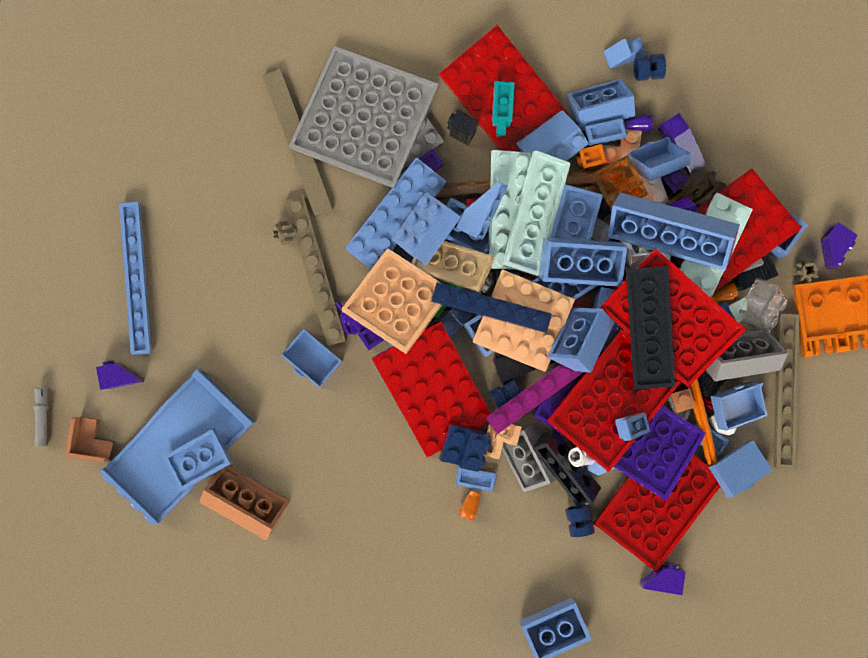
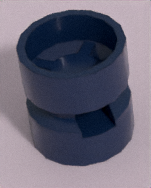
(649, 67)
(503, 395)
(576, 514)

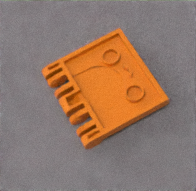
(832, 311)

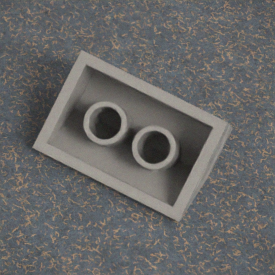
(524, 461)

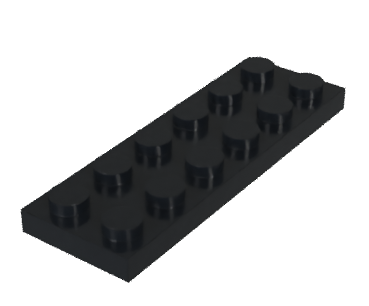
(650, 327)

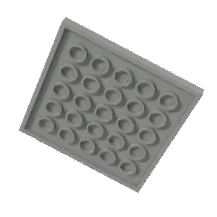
(364, 116)

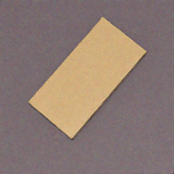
(458, 266)

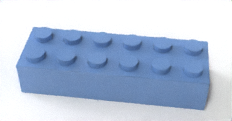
(673, 231)

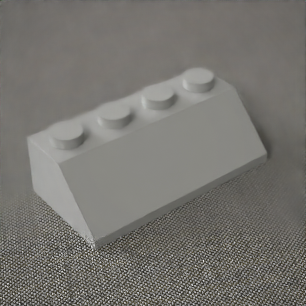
(749, 355)

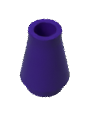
(640, 123)

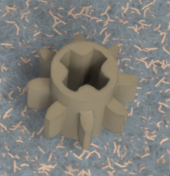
(283, 232)
(811, 270)

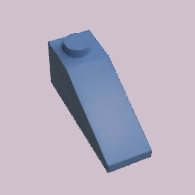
(479, 215)

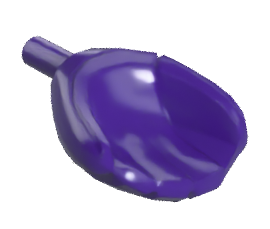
(349, 324)

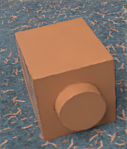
(681, 400)

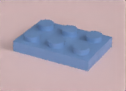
(576, 214)
(197, 459)

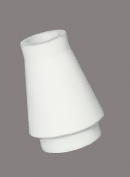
(579, 458)

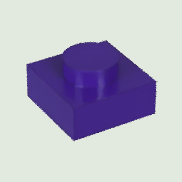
(432, 160)
(370, 339)

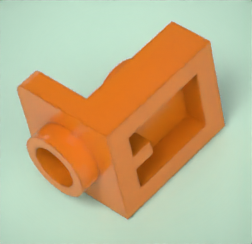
(590, 157)

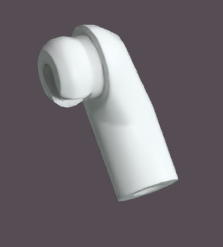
(712, 419)

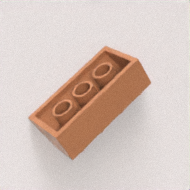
(244, 501)

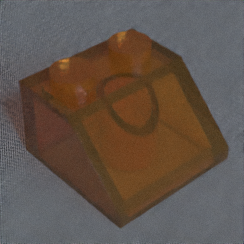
(619, 178)

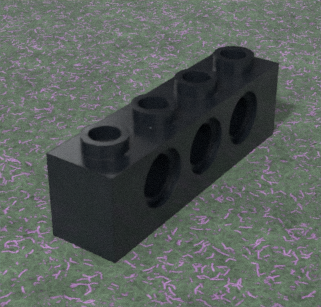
(575, 480)

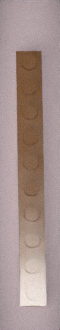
(480, 187)

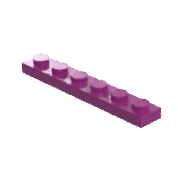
(531, 397)

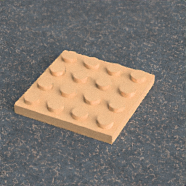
(394, 301)
(516, 341)

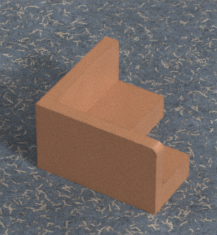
(83, 441)

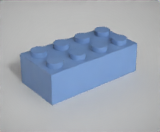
(582, 261)

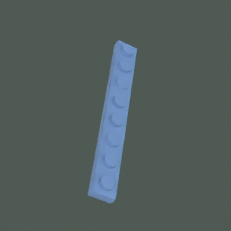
(135, 278)

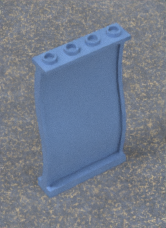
(191, 411)

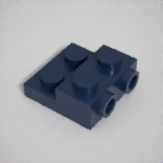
(465, 447)

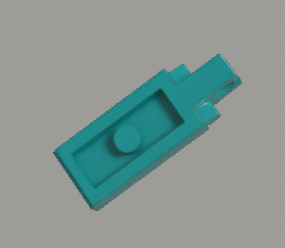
(502, 106)

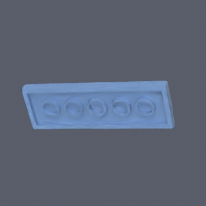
(392, 212)

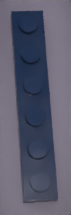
(491, 307)

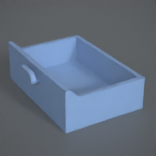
(659, 159)
(311, 358)
(739, 405)
(740, 469)

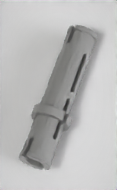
(40, 416)

